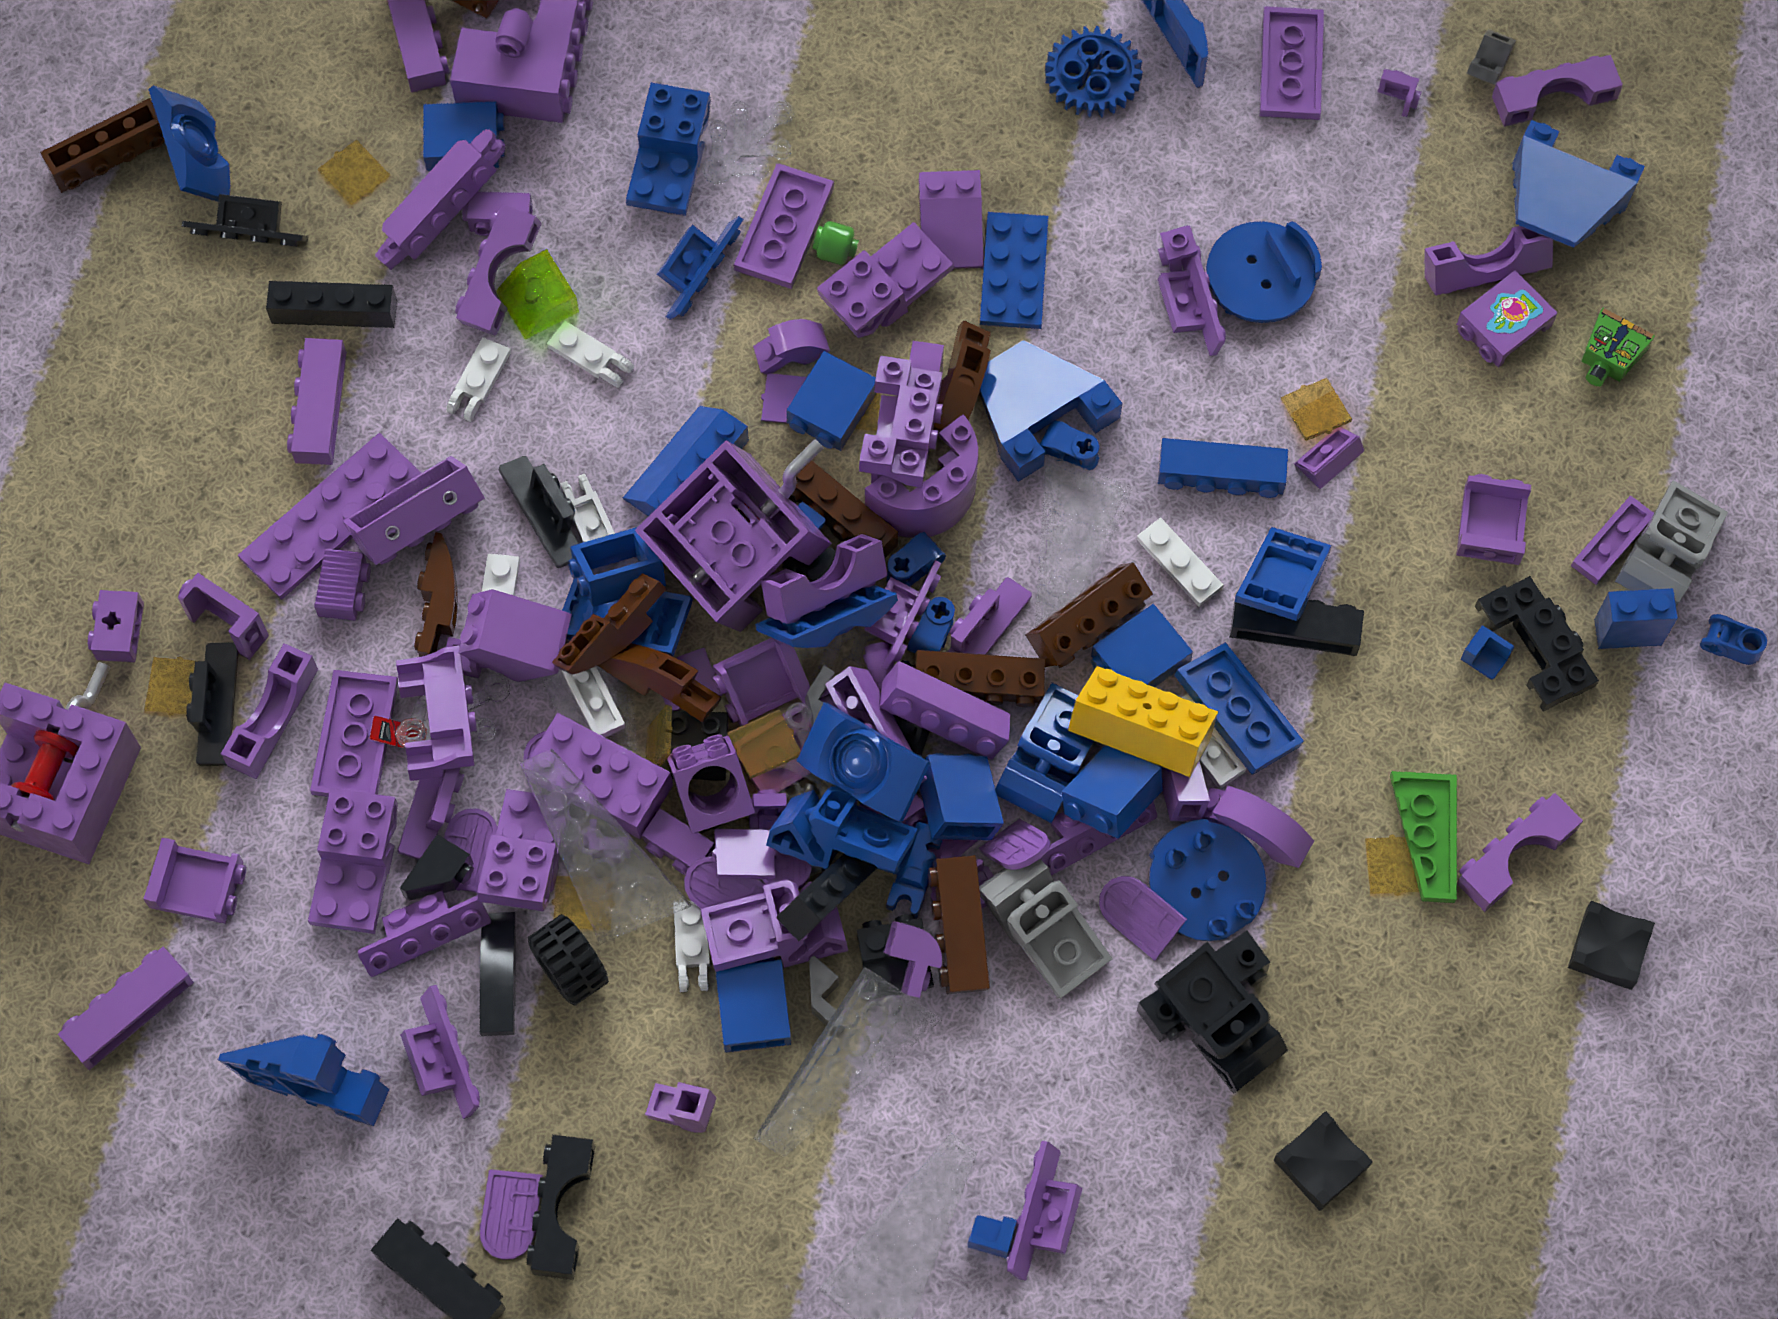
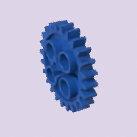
(1071, 58)

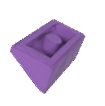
(1330, 456)

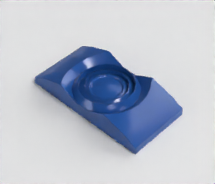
(1183, 34)
(191, 144)
(1283, 574)
(667, 614)
(820, 627)
(863, 762)

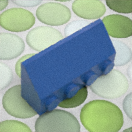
(684, 454)

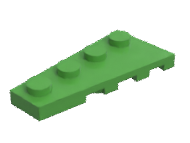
(1430, 826)

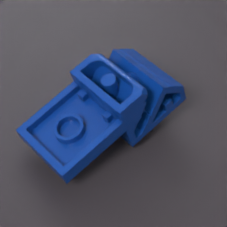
(669, 148)
(1045, 757)
(822, 827)

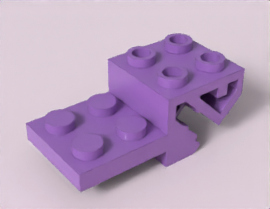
(883, 285)
(520, 857)
(353, 860)
(750, 932)

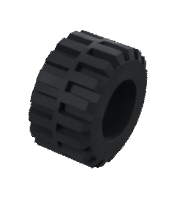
(568, 959)

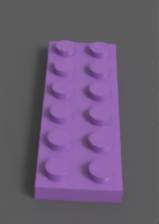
(297, 541)

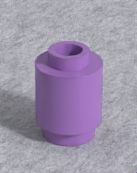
(513, 32)

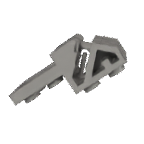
(1673, 543)
(1045, 924)

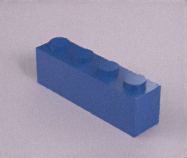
(1223, 467)

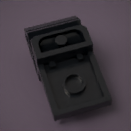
(1226, 1019)

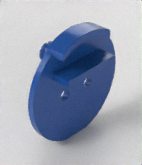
(1284, 259)
(1192, 859)

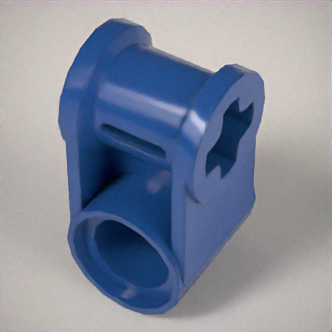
(1070, 445)
(916, 558)
(932, 632)
(1732, 639)

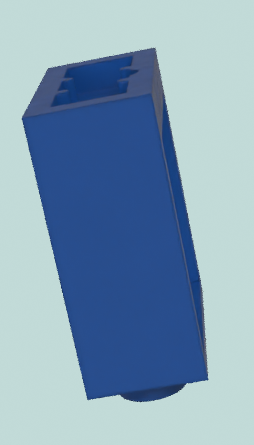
(607, 550)

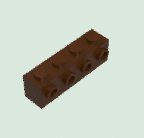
(103, 146)
(840, 508)
(1089, 615)
(987, 676)
(959, 924)

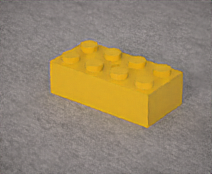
(1143, 721)

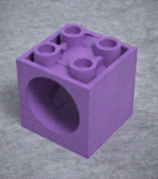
(712, 810)

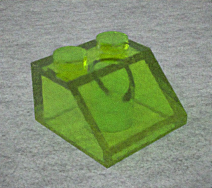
(537, 295)

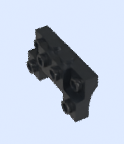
(1546, 636)

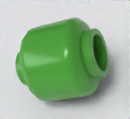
(835, 243)

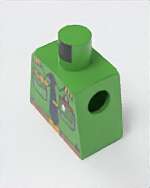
(1614, 347)

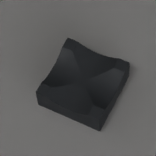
(691, 731)
(1611, 945)
(1322, 1161)

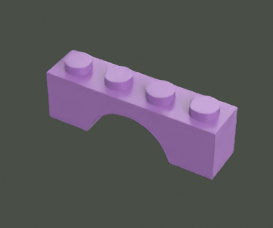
(1591, 80)
(510, 234)
(1452, 270)
(855, 566)
(285, 687)
(1547, 825)

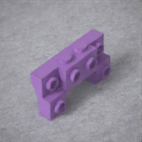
(912, 432)
(450, 723)

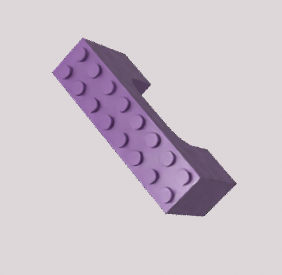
(536, 80)

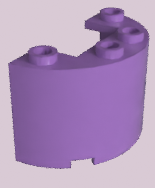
(943, 496)

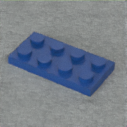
(1014, 270)
(1245, 712)

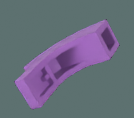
(1261, 822)

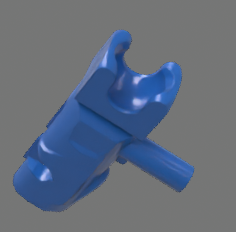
(913, 871)

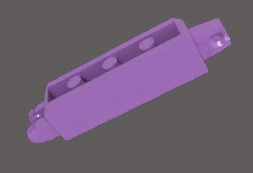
(439, 197)

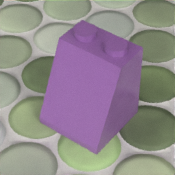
(513, 635)

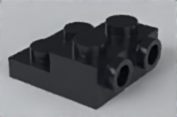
(872, 944)

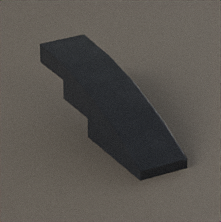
(498, 975)

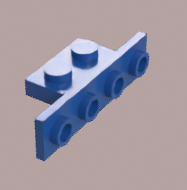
(691, 262)

